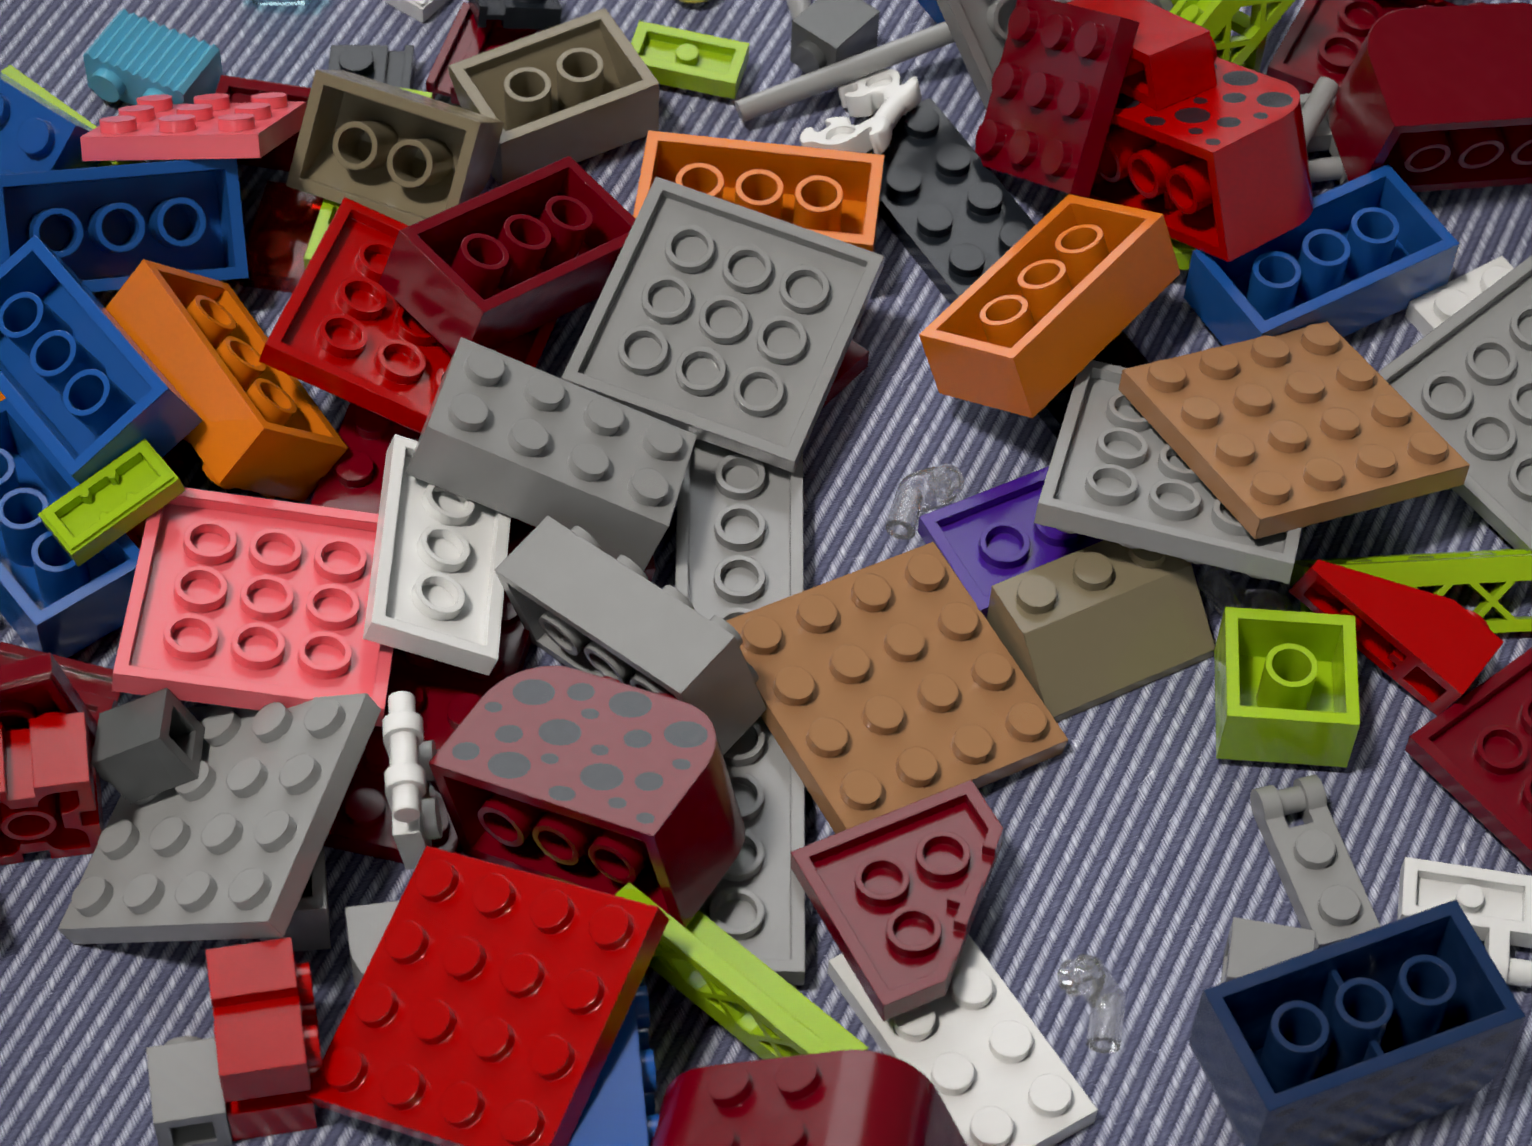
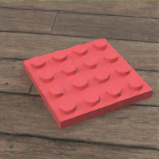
(252, 604)

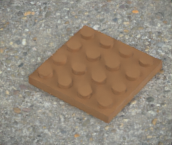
(1292, 429)
(892, 688)

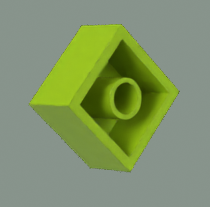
(1286, 687)

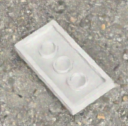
(435, 570)
(980, 1056)

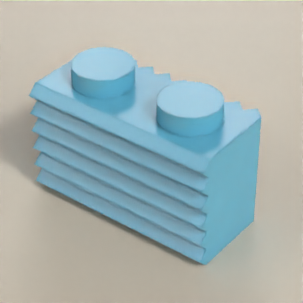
(148, 59)

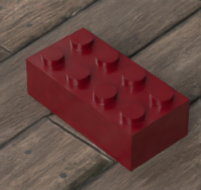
(509, 257)

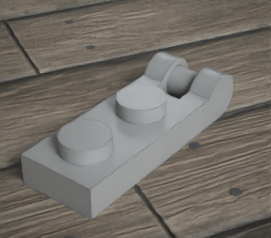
(1313, 861)

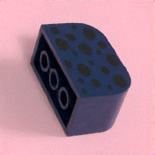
(1358, 1034)

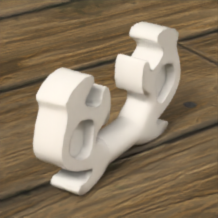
(863, 98)

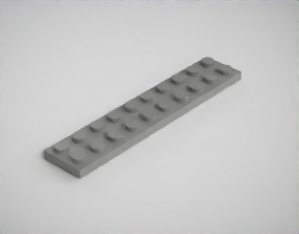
(733, 555)

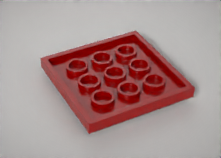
(355, 337)
(487, 1006)

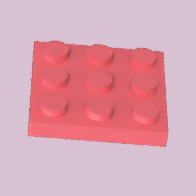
(194, 131)

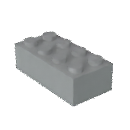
(552, 451)
(618, 624)

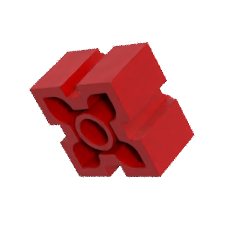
(48, 789)
(264, 1037)

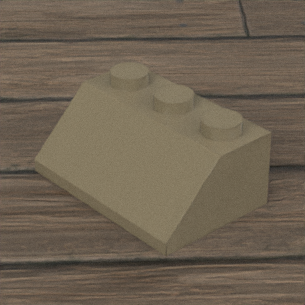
(560, 94)
(390, 148)
(1100, 624)

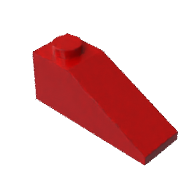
(1409, 633)

